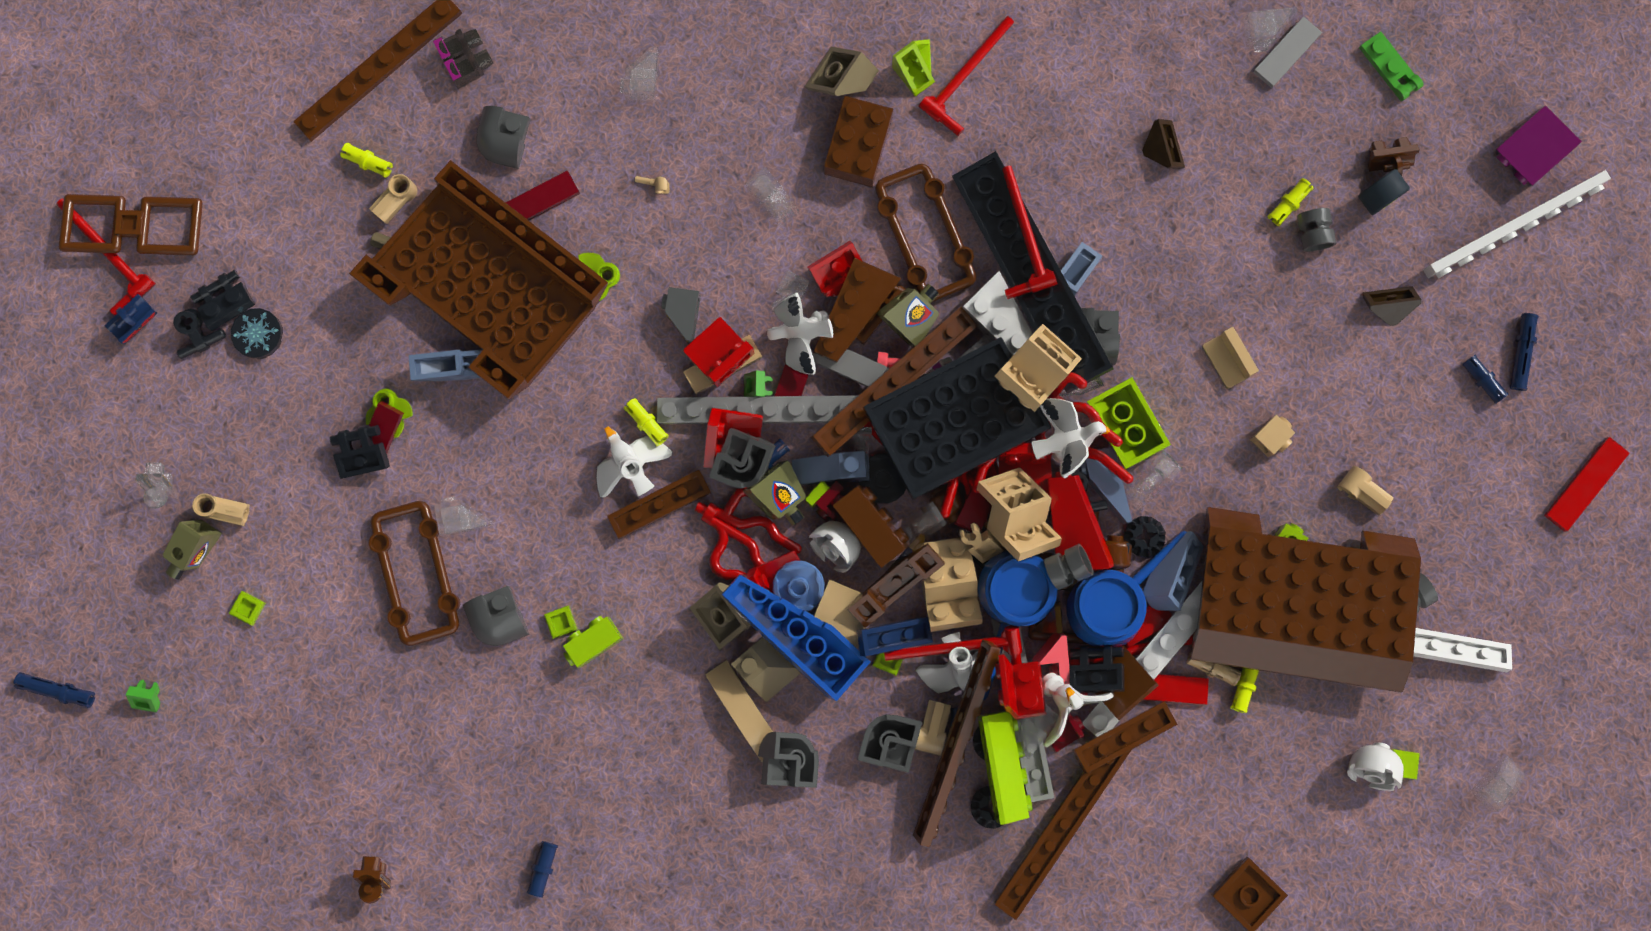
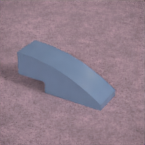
(1080, 266)
(443, 365)

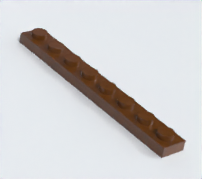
(377, 68)
(903, 372)
(953, 752)
(1055, 837)

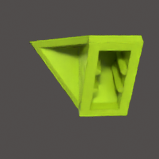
(914, 66)

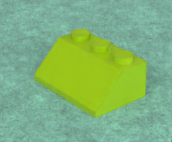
(1130, 417)

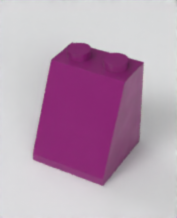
(1537, 146)

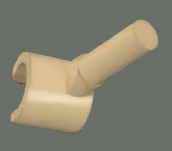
(660, 183)

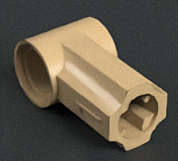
(391, 200)
(1361, 488)
(222, 509)
(932, 733)

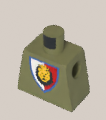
(911, 314)
(778, 493)
(189, 546)

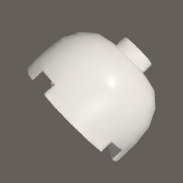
(836, 543)
(1380, 764)

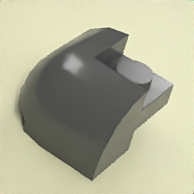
(502, 136)
(1106, 327)
(742, 459)
(496, 617)
(890, 742)
(788, 760)

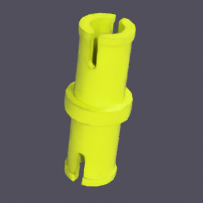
(366, 160)
(1290, 202)
(646, 422)
(1244, 690)

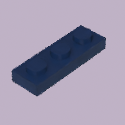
(894, 636)

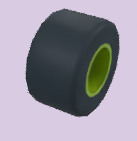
(1384, 192)

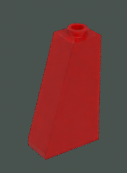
(1075, 520)

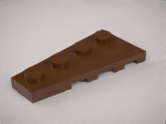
(857, 302)

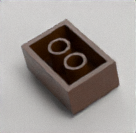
(858, 141)
(872, 525)

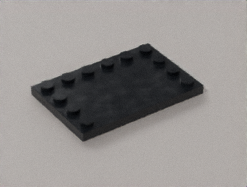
(953, 420)

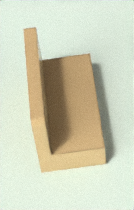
(1230, 358)

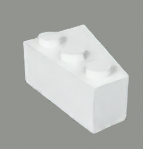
(998, 315)

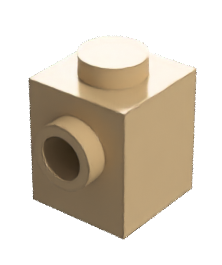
(1274, 436)

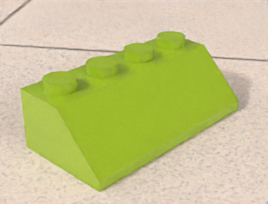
(1004, 768)

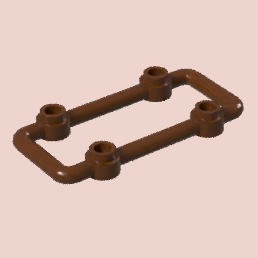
(934, 191)
(447, 602)

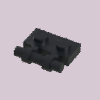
(224, 306)
(360, 460)
(1097, 677)

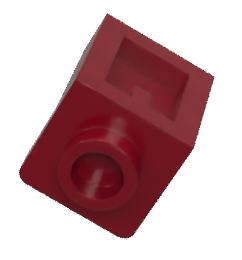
(829, 498)
(1071, 732)

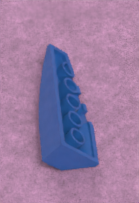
(800, 637)

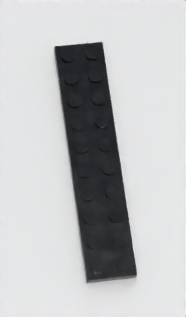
(1056, 306)

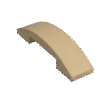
(739, 705)

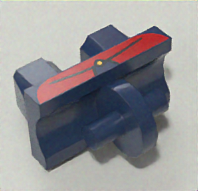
(130, 319)

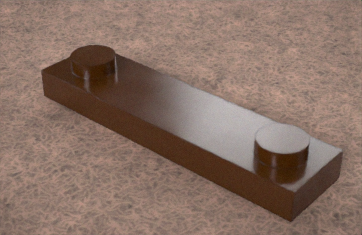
(659, 504)
(1124, 737)

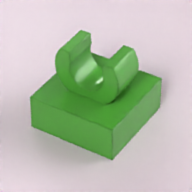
(755, 384)
(144, 698)

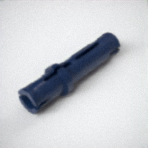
(1526, 341)
(65, 693)

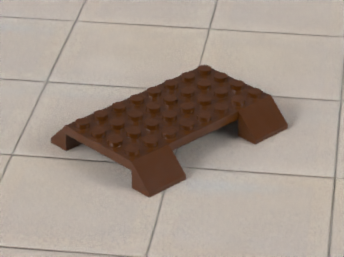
(487, 278)
(1307, 604)

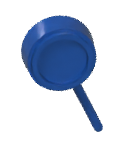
(1015, 592)
(1111, 604)

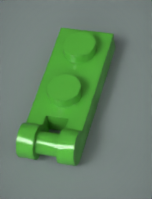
(1391, 66)

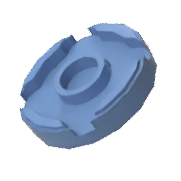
(799, 584)

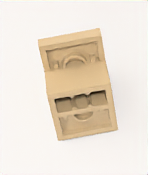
(1037, 368)
(1019, 514)
(952, 589)

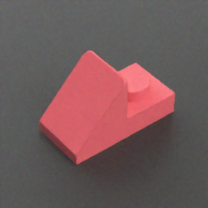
(1056, 653)

